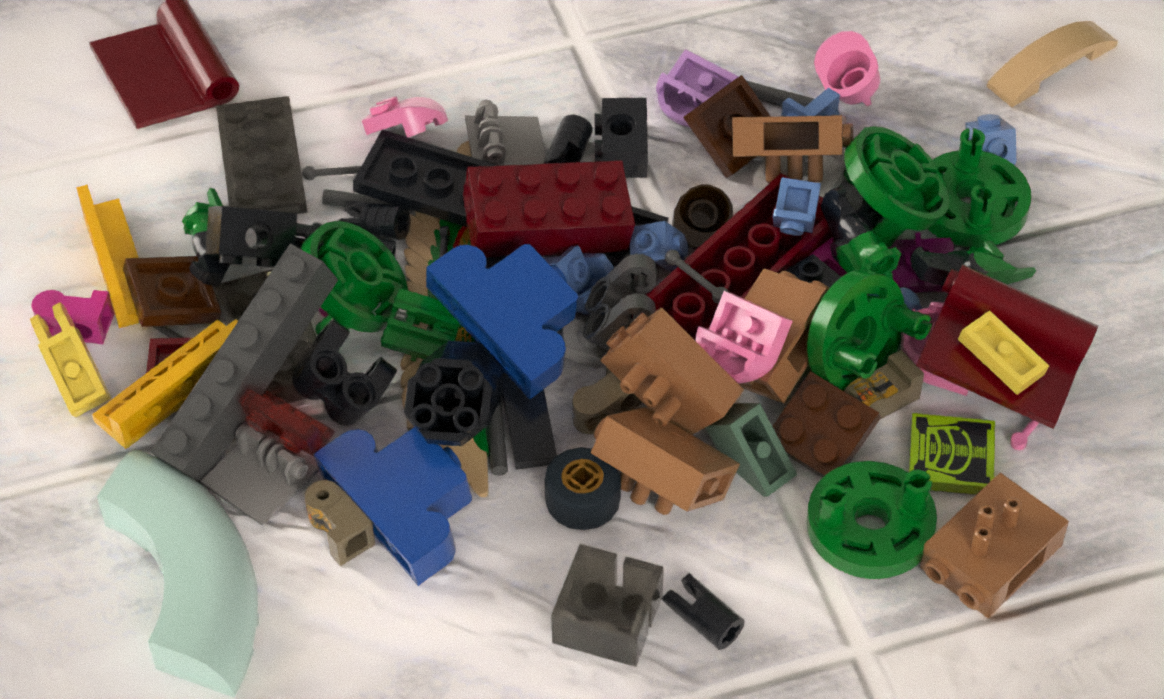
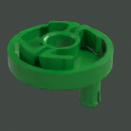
(894, 180)
(993, 190)
(364, 273)
(858, 331)
(877, 490)

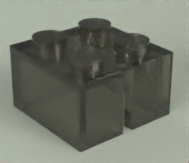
(603, 617)

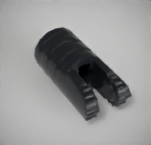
(569, 140)
(379, 219)
(708, 613)

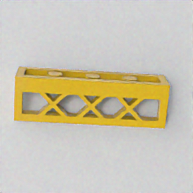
(111, 246)
(162, 388)

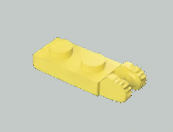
(70, 363)

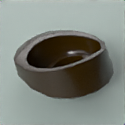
(701, 213)

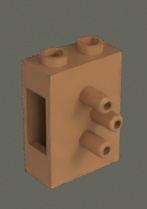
(791, 138)
(798, 302)
(670, 373)
(663, 460)
(993, 545)

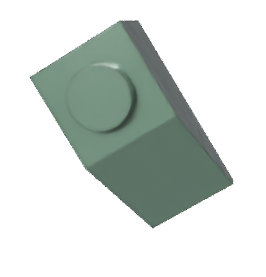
(752, 441)

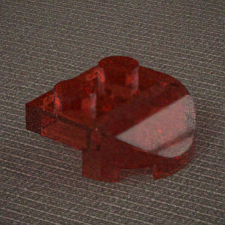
(293, 427)

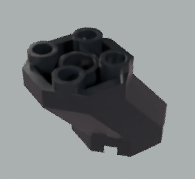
(454, 393)

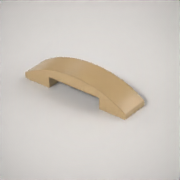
(1046, 56)

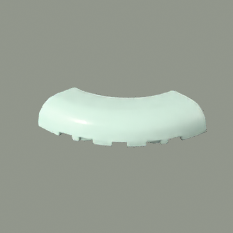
(206, 568)

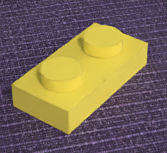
(1003, 352)

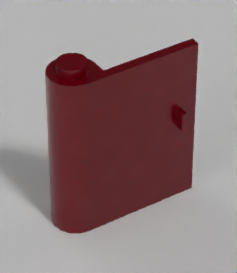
(166, 67)
(1048, 330)

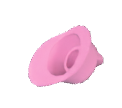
(848, 67)

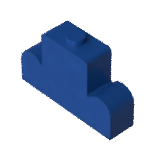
(509, 309)
(404, 492)

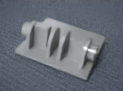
(504, 138)
(258, 475)

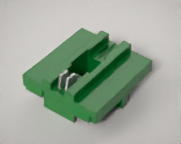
(411, 309)

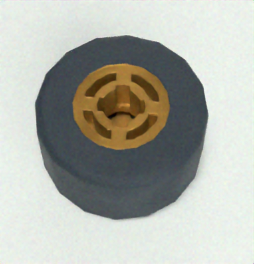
(581, 489)

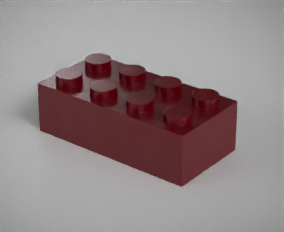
(549, 208)

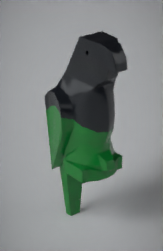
(195, 224)
(854, 242)
(984, 259)

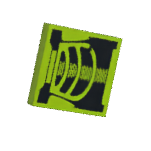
(953, 451)

